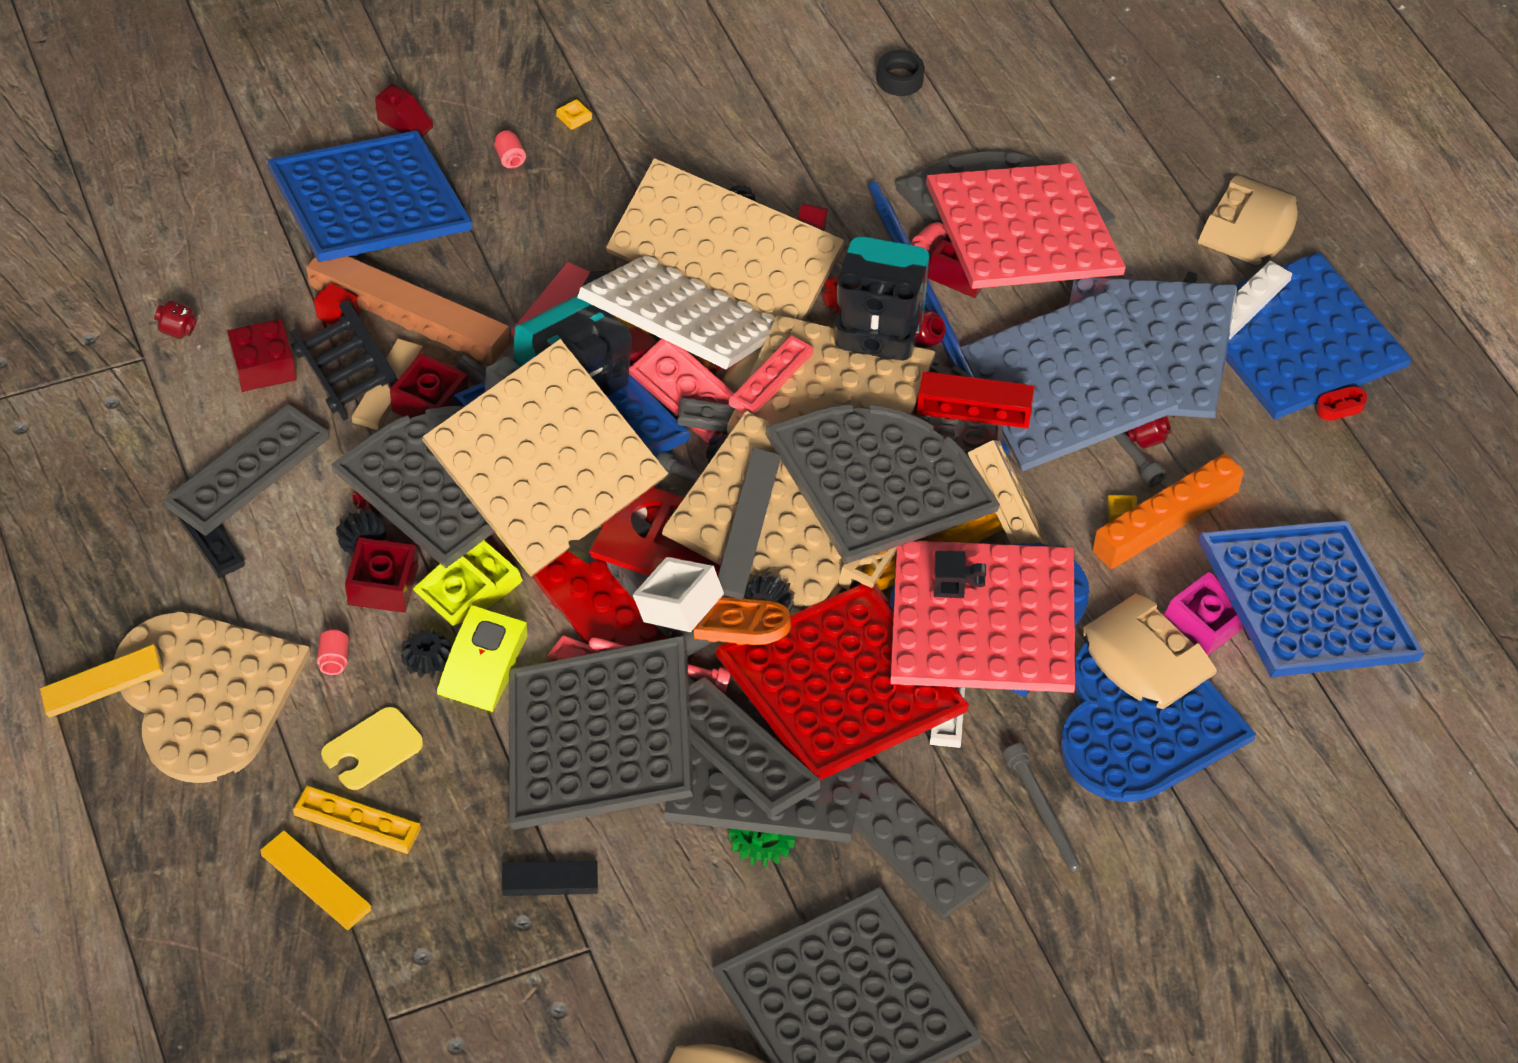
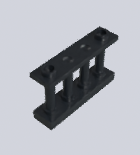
(360, 339)

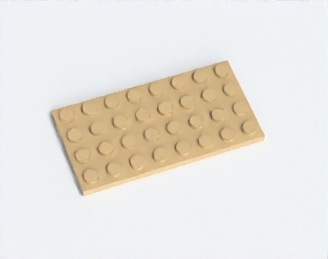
(726, 242)

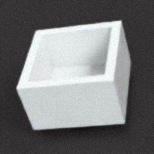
(678, 594)

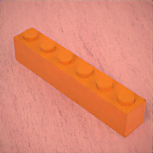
(1167, 511)

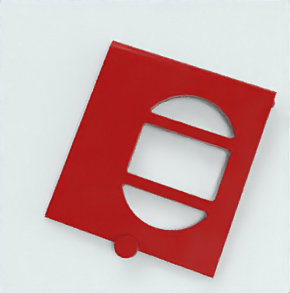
(624, 547)

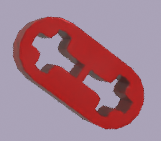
(1340, 402)

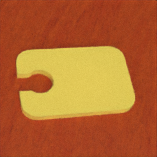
(377, 744)

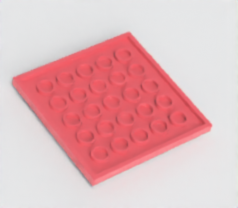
(1024, 225)
(997, 636)

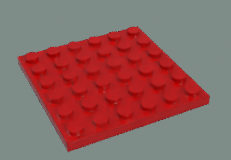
(831, 684)

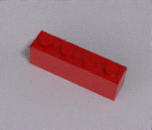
(975, 399)

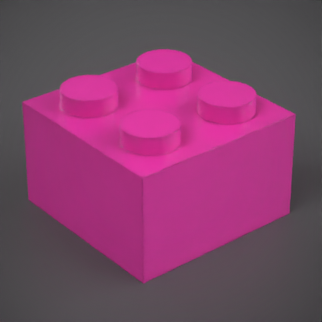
(1204, 614)

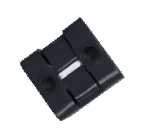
(881, 298)
(588, 332)

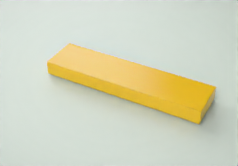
(101, 681)
(357, 819)
(315, 880)

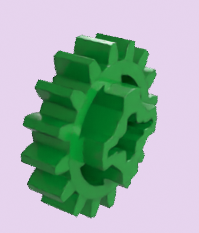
(764, 848)

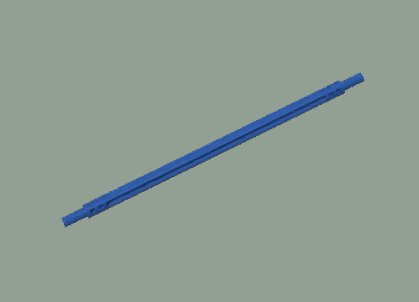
(898, 235)

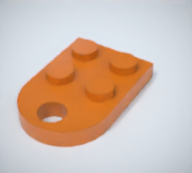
(744, 622)

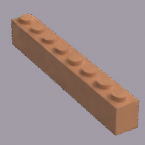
(413, 307)

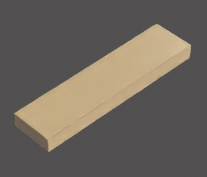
(377, 402)

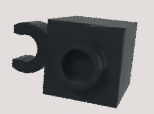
(952, 574)

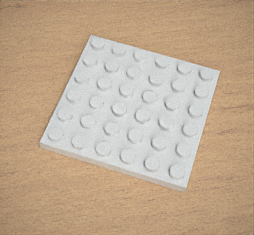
(680, 310)

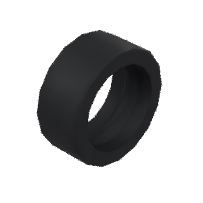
(900, 60)

